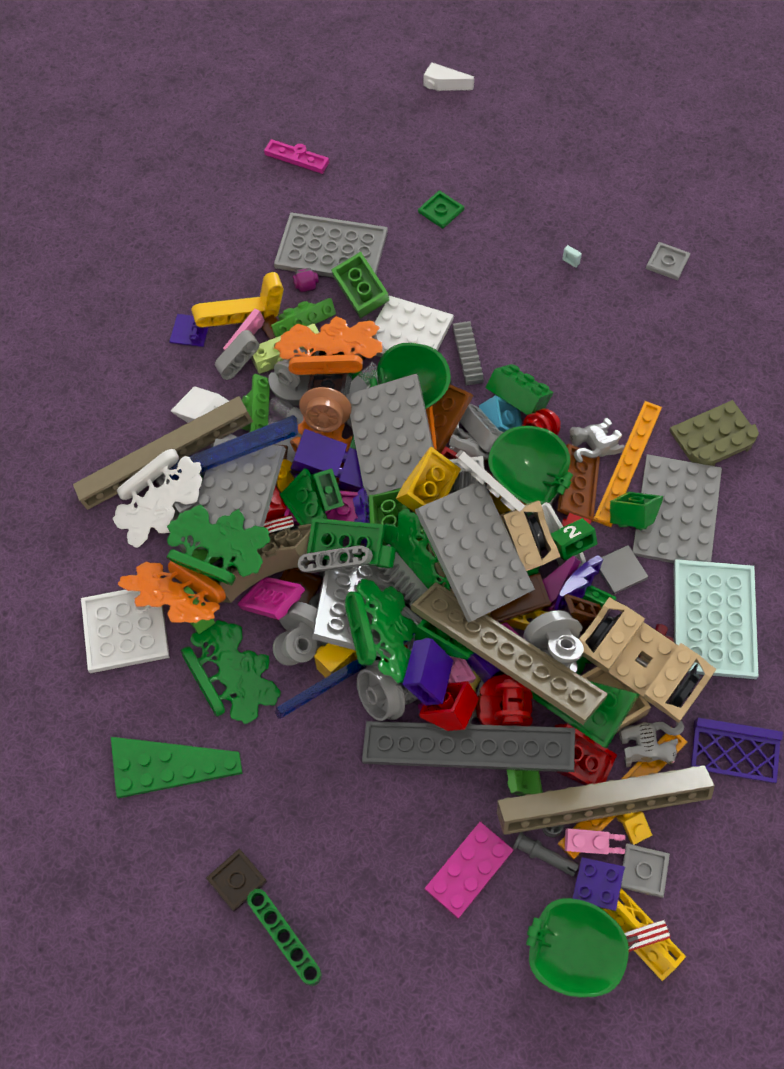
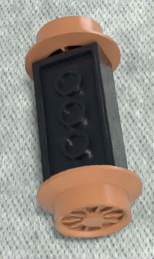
(325, 401)

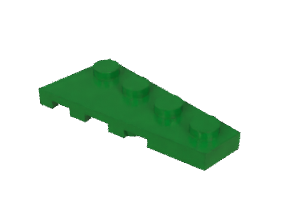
(304, 500)

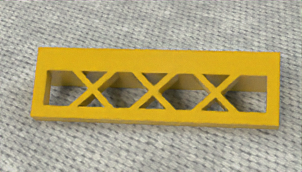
(654, 955)

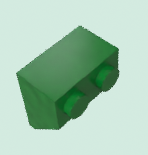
(635, 510)

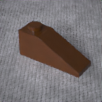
(582, 610)

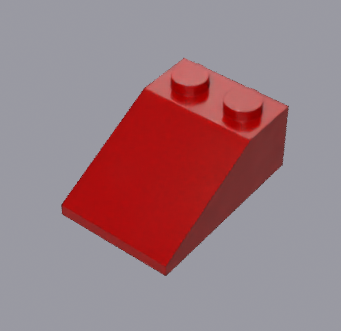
(591, 760)

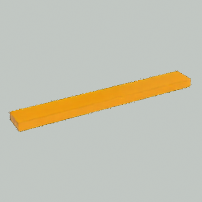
(629, 460)
(637, 770)

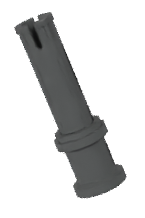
(535, 849)

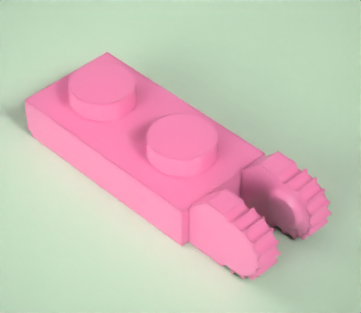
(591, 841)

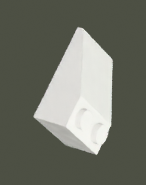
(197, 403)

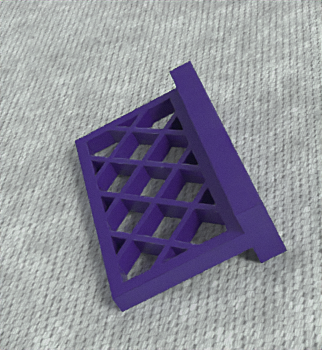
(742, 732)

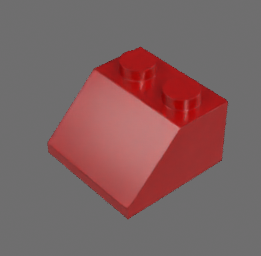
(456, 708)

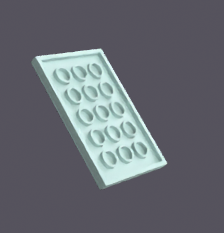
(717, 615)

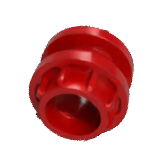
(545, 419)

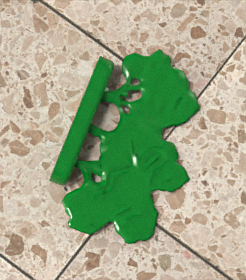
(221, 540)
(414, 551)
(386, 620)
(236, 670)

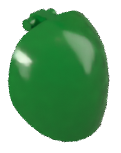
(417, 359)
(531, 463)
(577, 949)

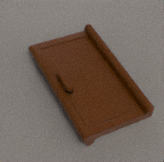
(526, 604)

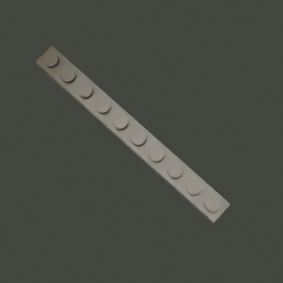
(185, 440)
(604, 799)

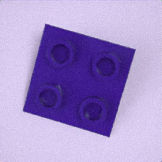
(187, 332)
(599, 883)

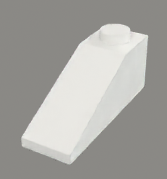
(444, 78)

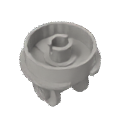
(286, 384)
(557, 636)
(297, 643)
(381, 694)

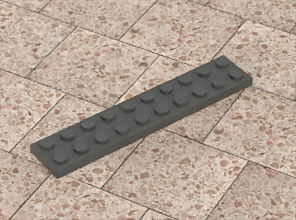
(474, 747)

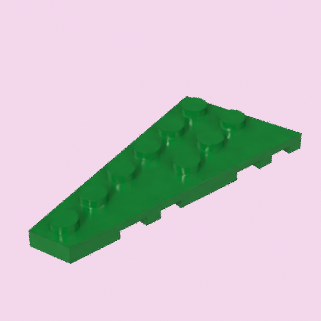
(607, 717)
(159, 766)

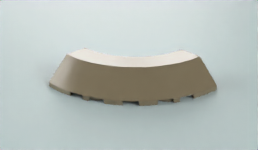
(277, 555)

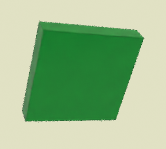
(441, 209)

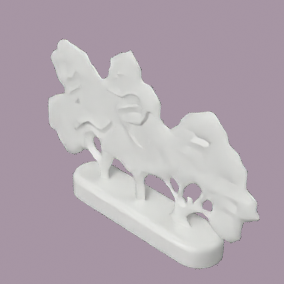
(156, 506)

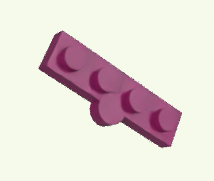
(297, 155)

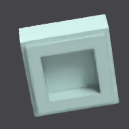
(571, 256)

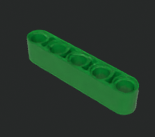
(282, 926)

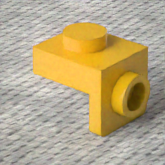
(635, 826)

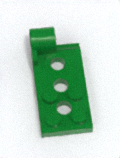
(382, 556)

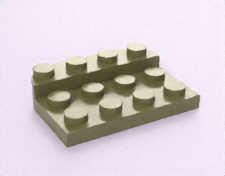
(715, 434)

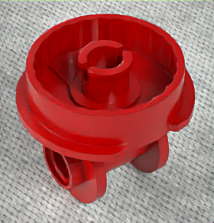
(515, 699)

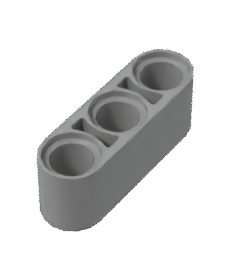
(237, 354)

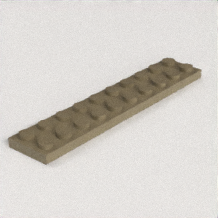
(511, 654)

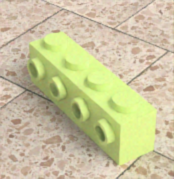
(267, 356)

